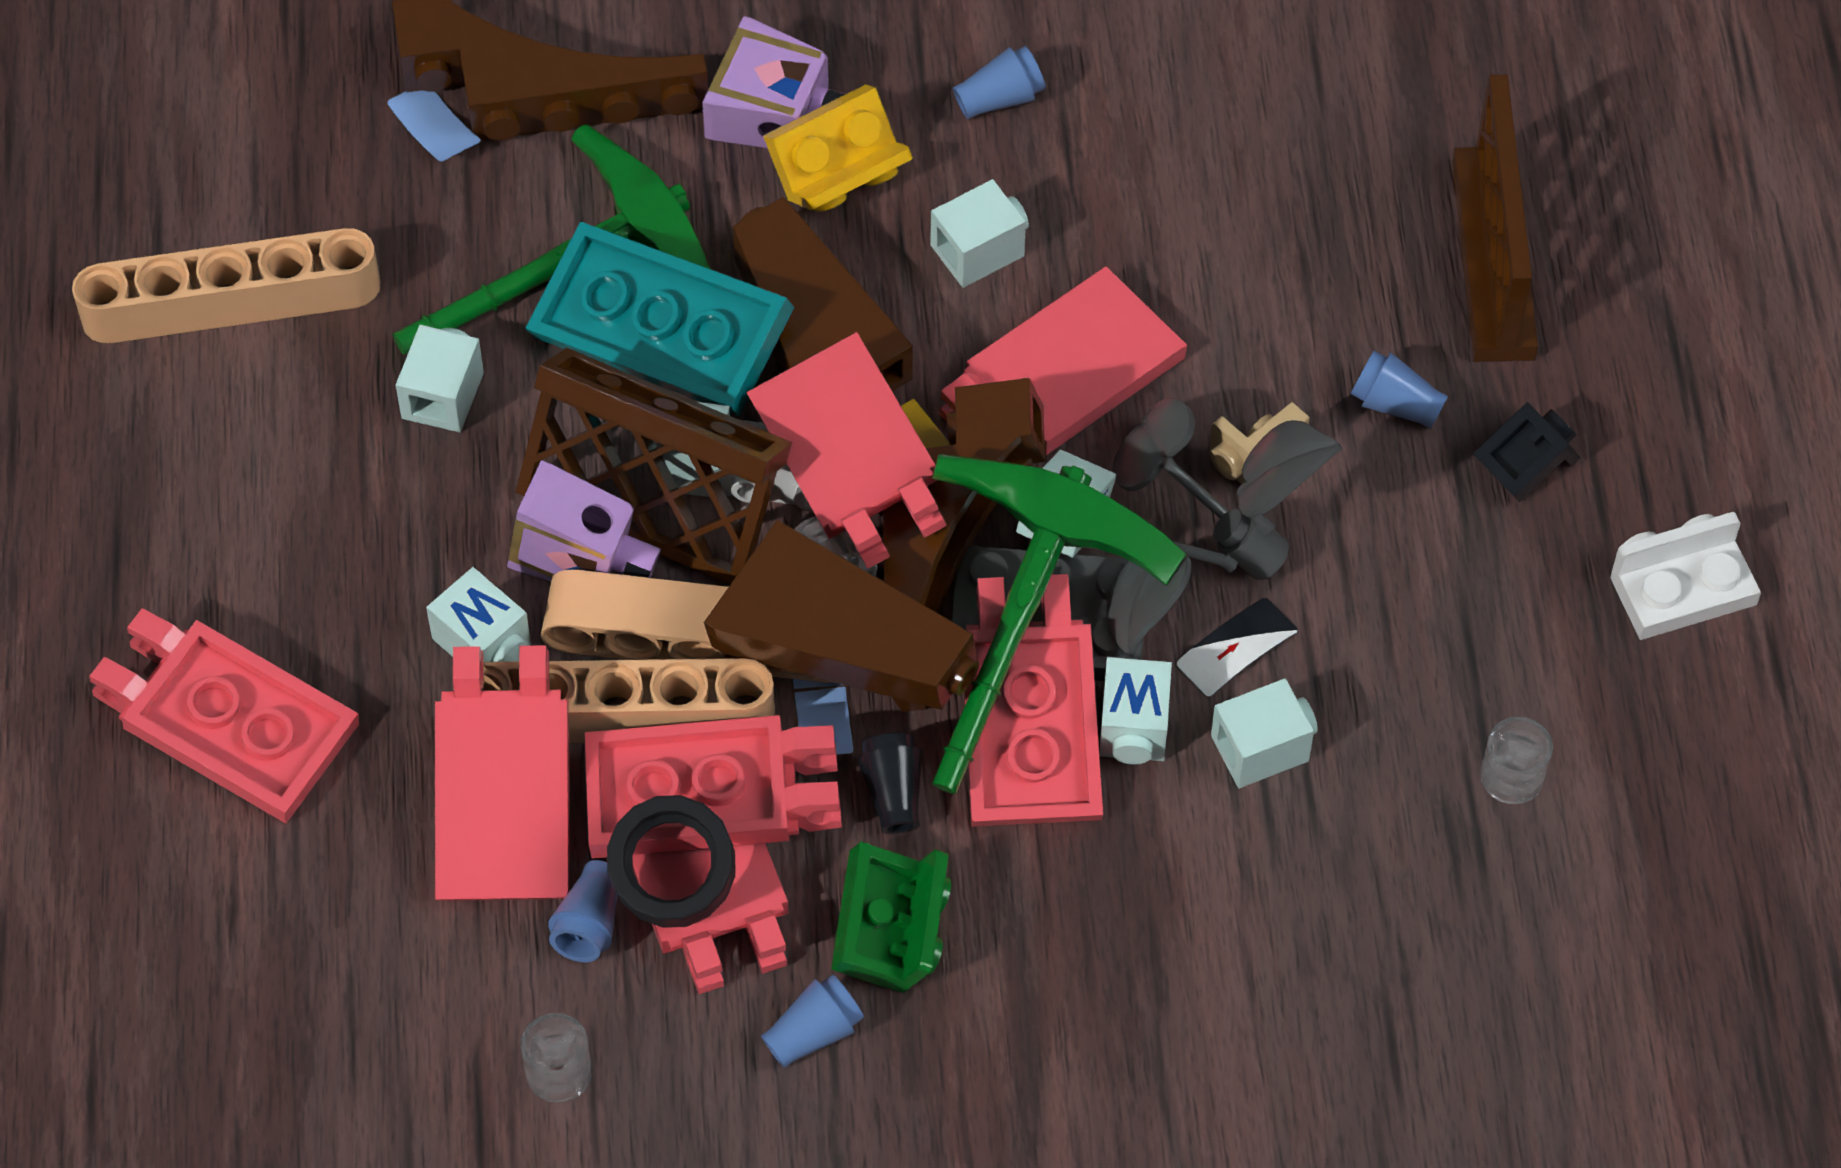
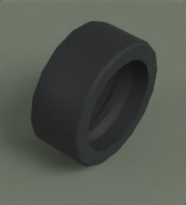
(650, 815)

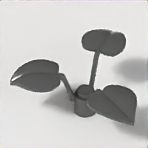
(1243, 537)

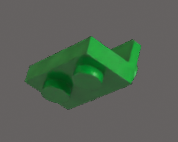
(891, 916)

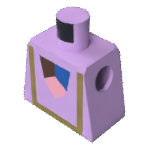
(764, 85)
(575, 527)

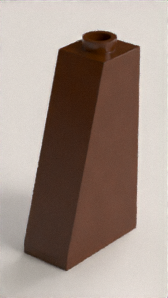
(787, 258)
(838, 623)

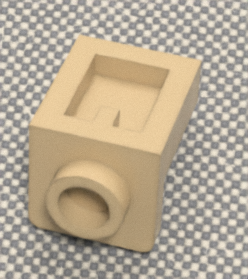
(1231, 447)

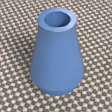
(1001, 83)
(1397, 390)
(586, 916)
(813, 1021)

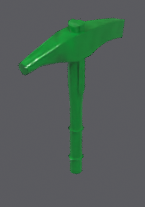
(644, 212)
(1060, 513)

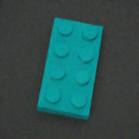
(660, 317)

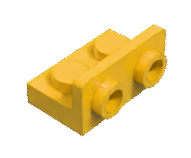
(836, 150)

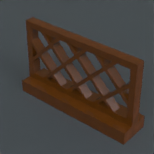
(1495, 235)
(678, 425)

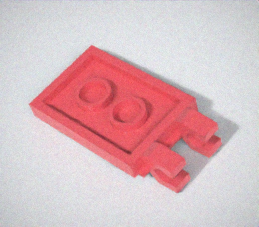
(1080, 355)
(849, 444)
(226, 713)
(1042, 734)
(732, 766)
(501, 784)
(751, 904)

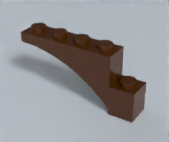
(534, 86)
(989, 423)

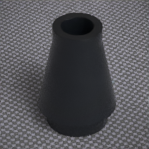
(893, 779)

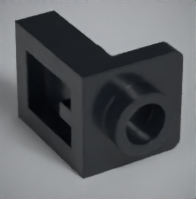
(1527, 450)

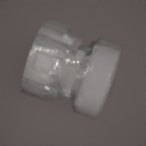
(1527, 751)
(556, 1042)

